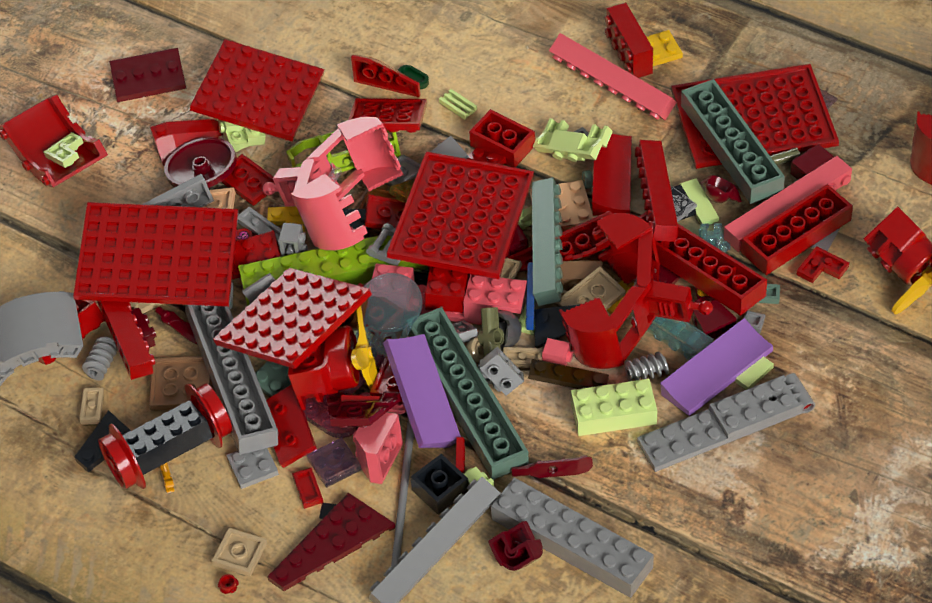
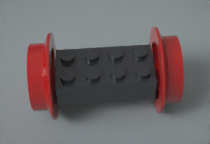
(166, 436)

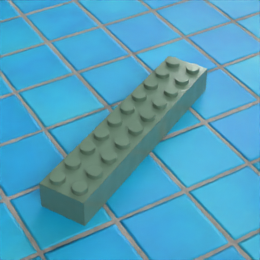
(471, 397)

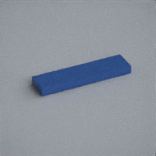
(530, 298)

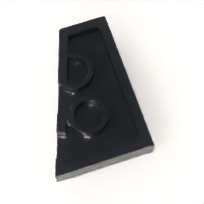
(549, 324)
(90, 454)

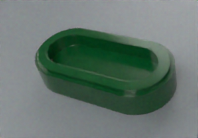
(416, 75)

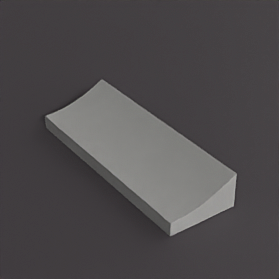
(188, 194)

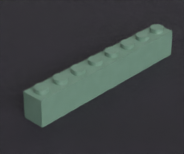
(546, 241)

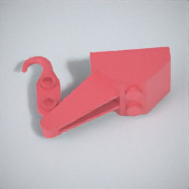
(379, 443)

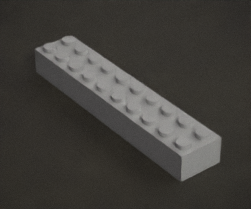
(233, 381)

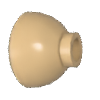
(475, 350)

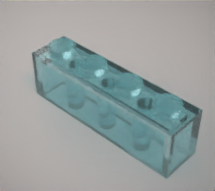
(680, 336)

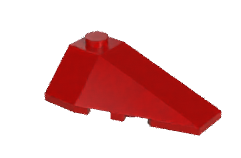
(380, 75)
(173, 134)

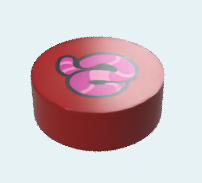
(243, 233)

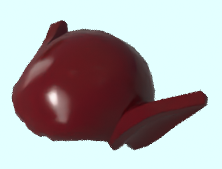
(720, 189)

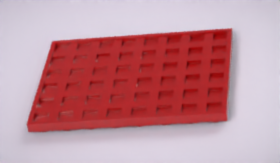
(156, 254)

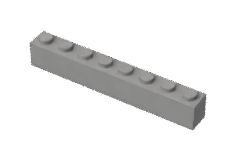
(435, 544)

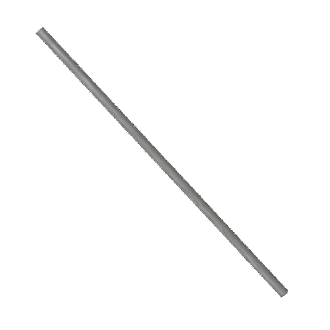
(403, 495)

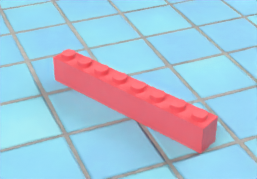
(613, 77)
(834, 173)

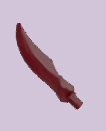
(176, 323)

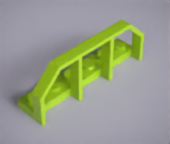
(341, 159)

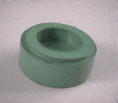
(587, 179)

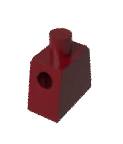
(716, 322)

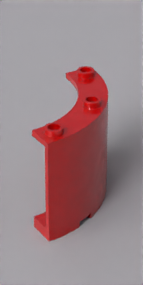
(40, 129)

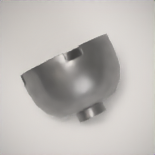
(511, 328)

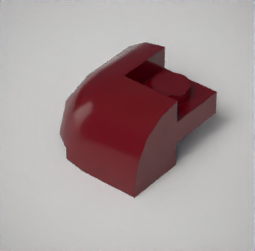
(516, 547)

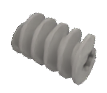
(100, 358)
(646, 366)

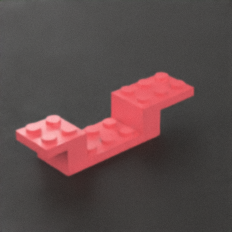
(480, 293)

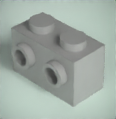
(292, 239)
(501, 371)

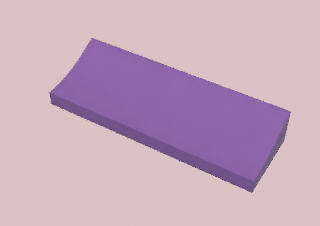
(715, 367)
(422, 392)

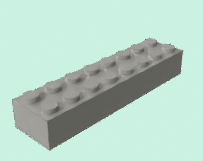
(574, 537)

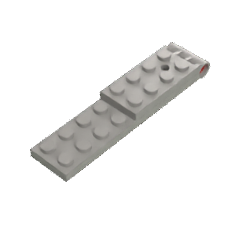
(727, 421)

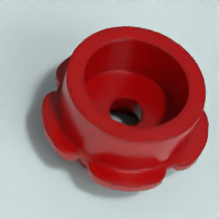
(224, 581)

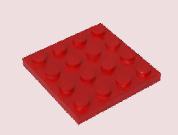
(393, 113)

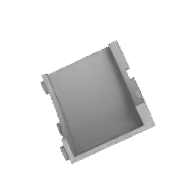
(38, 328)

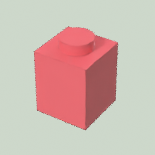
(557, 352)

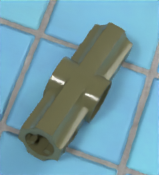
(491, 334)

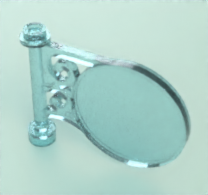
(391, 308)

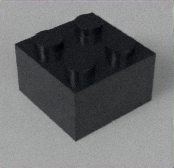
(439, 484)

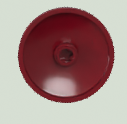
(204, 156)

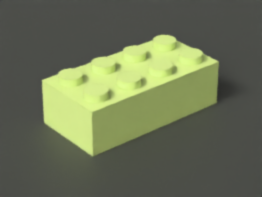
(614, 407)

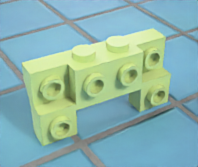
(240, 136)
(569, 144)

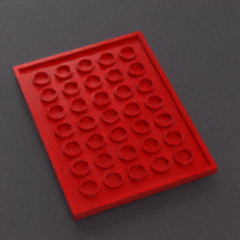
(777, 105)
(461, 215)

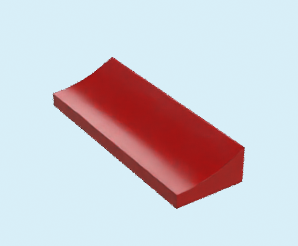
(613, 177)

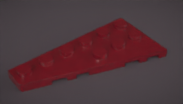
(334, 537)

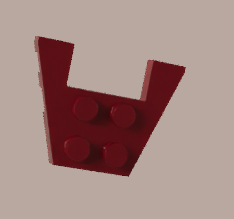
(359, 412)

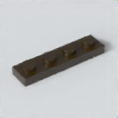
(565, 375)

